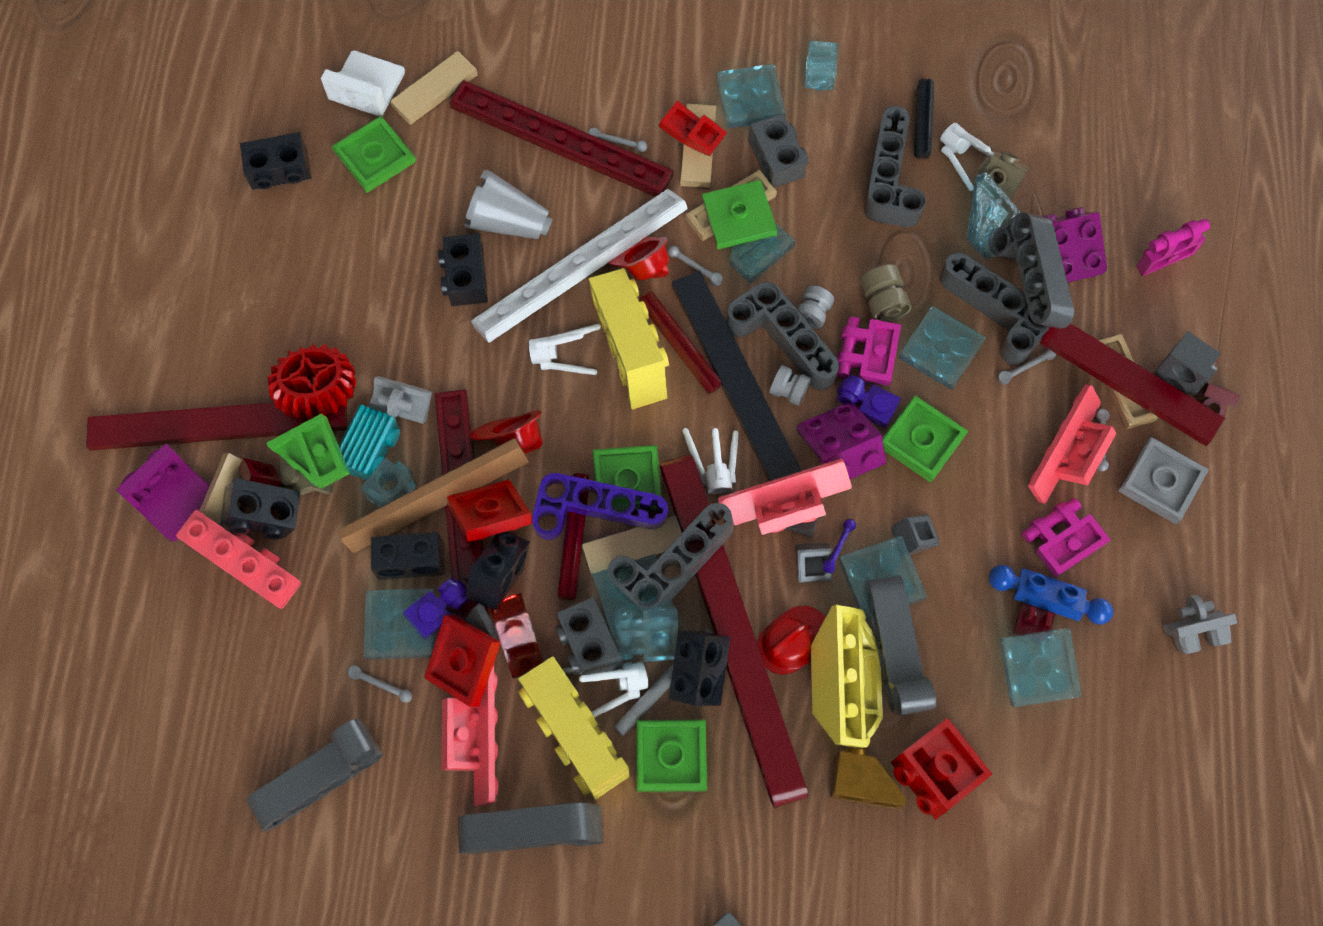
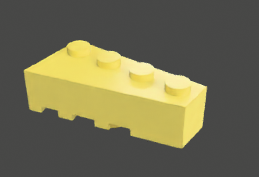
(630, 337)
(573, 729)

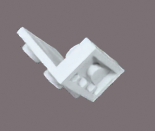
(364, 83)

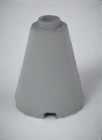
(505, 210)

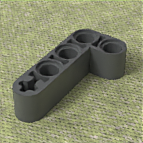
(889, 164)
(1035, 248)
(991, 304)
(785, 337)
(675, 555)
(897, 647)
(316, 776)
(531, 828)

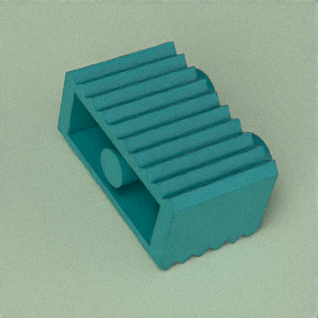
(368, 440)

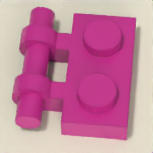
(1173, 246)
(879, 350)
(1071, 545)

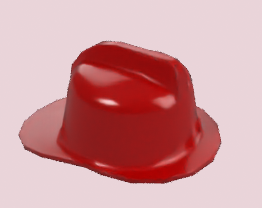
(645, 259)
(522, 428)
(788, 639)

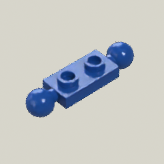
(1050, 594)

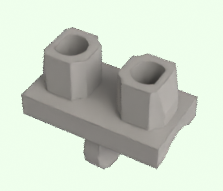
(400, 399)
(1186, 631)

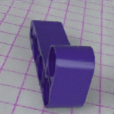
(600, 508)

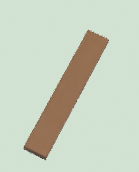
(432, 495)

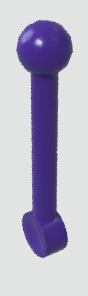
(829, 565)

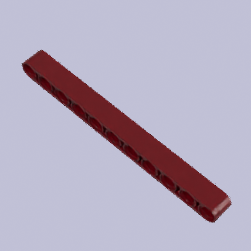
(744, 660)

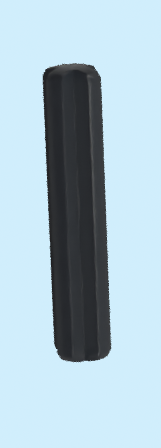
(924, 118)

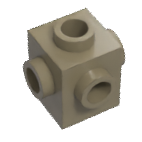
(1010, 167)

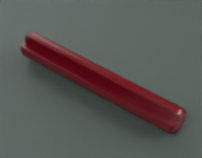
(681, 343)
(572, 549)

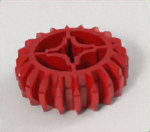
(291, 384)

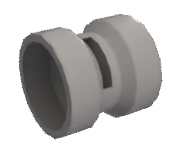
(815, 304)
(790, 385)

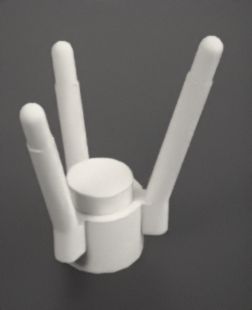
(959, 140)
(545, 349)
(717, 478)
(629, 677)

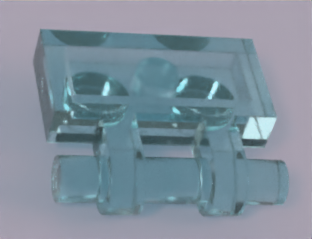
(658, 630)

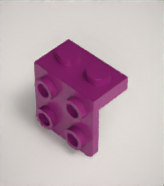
(1080, 243)
(846, 436)
(164, 491)

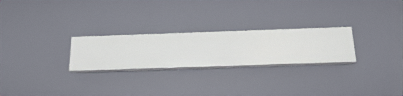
(578, 265)

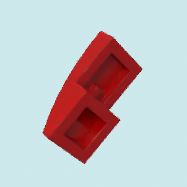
(692, 131)

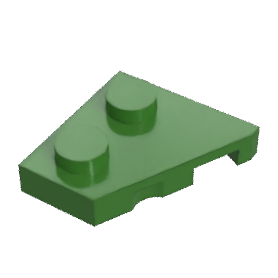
(312, 451)

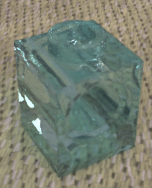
(821, 65)
(385, 472)

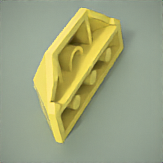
(846, 678)

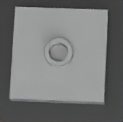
(1163, 480)

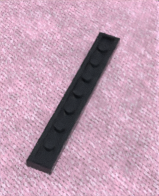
(735, 377)

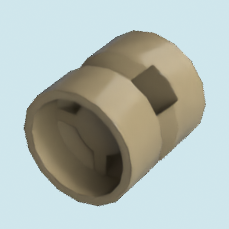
(885, 293)

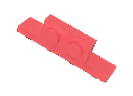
(1075, 449)
(788, 498)
(239, 559)
(470, 741)

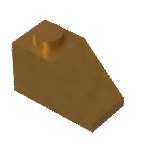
(864, 780)

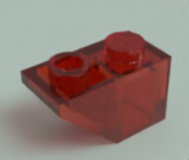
(516, 635)

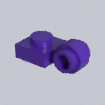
(876, 405)
(428, 612)

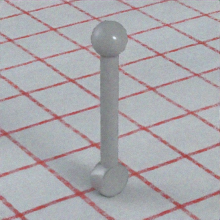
(641, 145)
(715, 278)
(1005, 376)
(1102, 416)
(356, 673)

